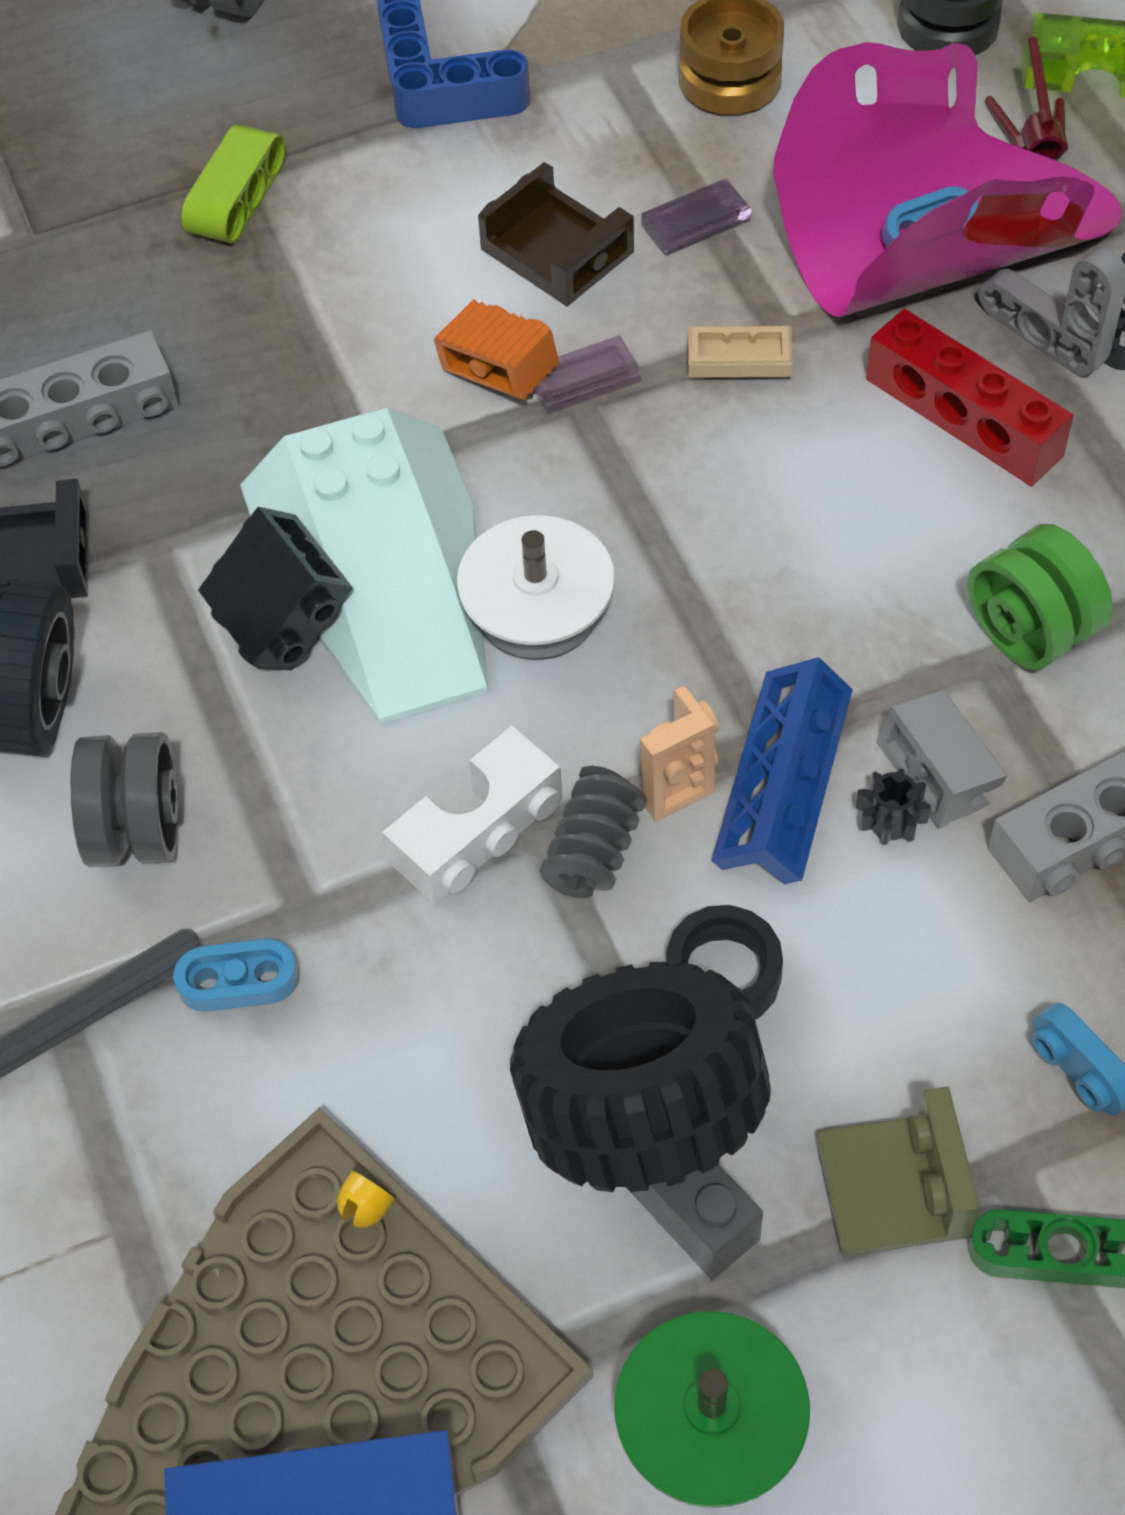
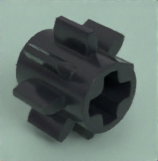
(893, 806)

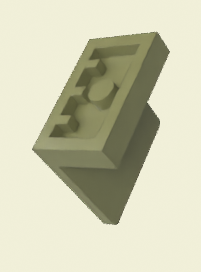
(900, 1180)

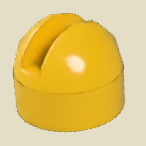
(364, 1200)

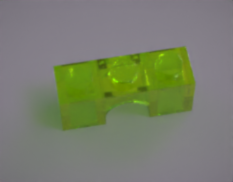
(1077, 45)

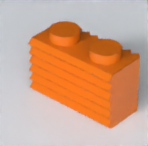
(497, 349)

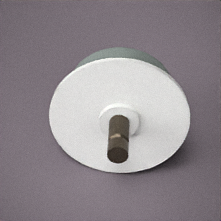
(536, 584)

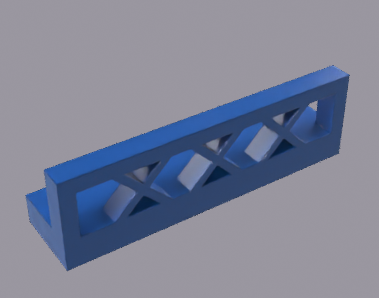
(798, 769)

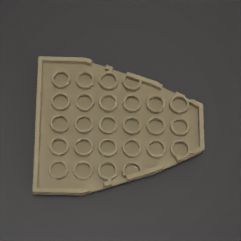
(322, 1338)

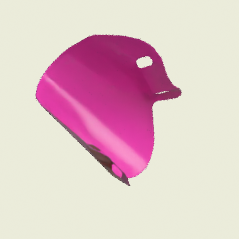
(852, 163)

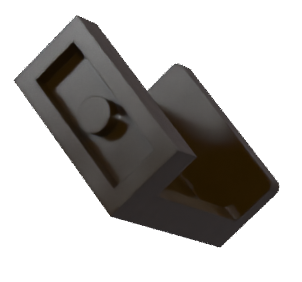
(553, 236)

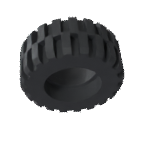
(641, 1076)

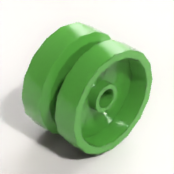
(1040, 596)

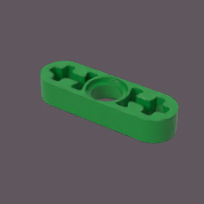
(1045, 1267)

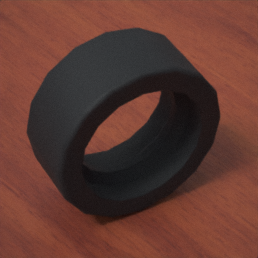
(739, 926)

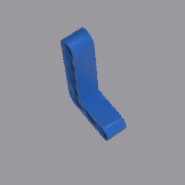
(447, 88)

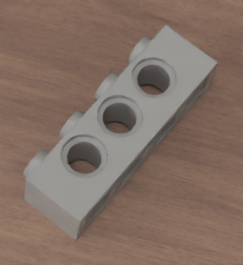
(83, 396)
(1026, 840)

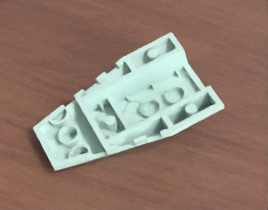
(396, 525)

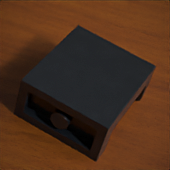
(48, 540)

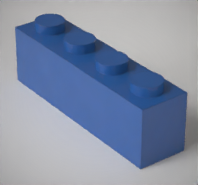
(355, 1478)

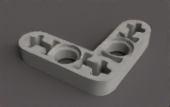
(1073, 334)

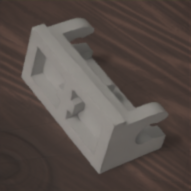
(943, 750)

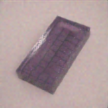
(695, 217)
(588, 374)

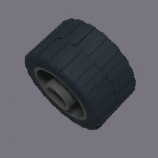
(34, 663)

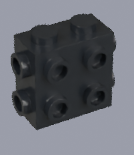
(274, 589)

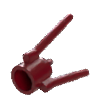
(1041, 130)

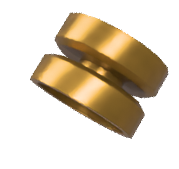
(731, 54)

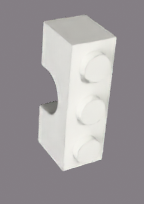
(445, 849)

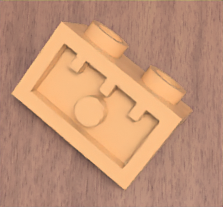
(679, 757)

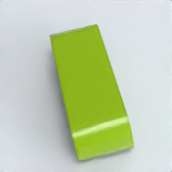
(233, 183)

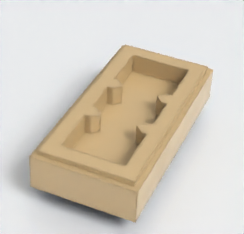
(740, 351)

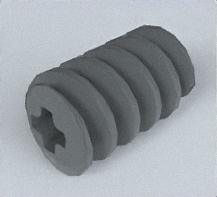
(593, 833)

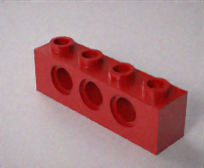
(968, 397)

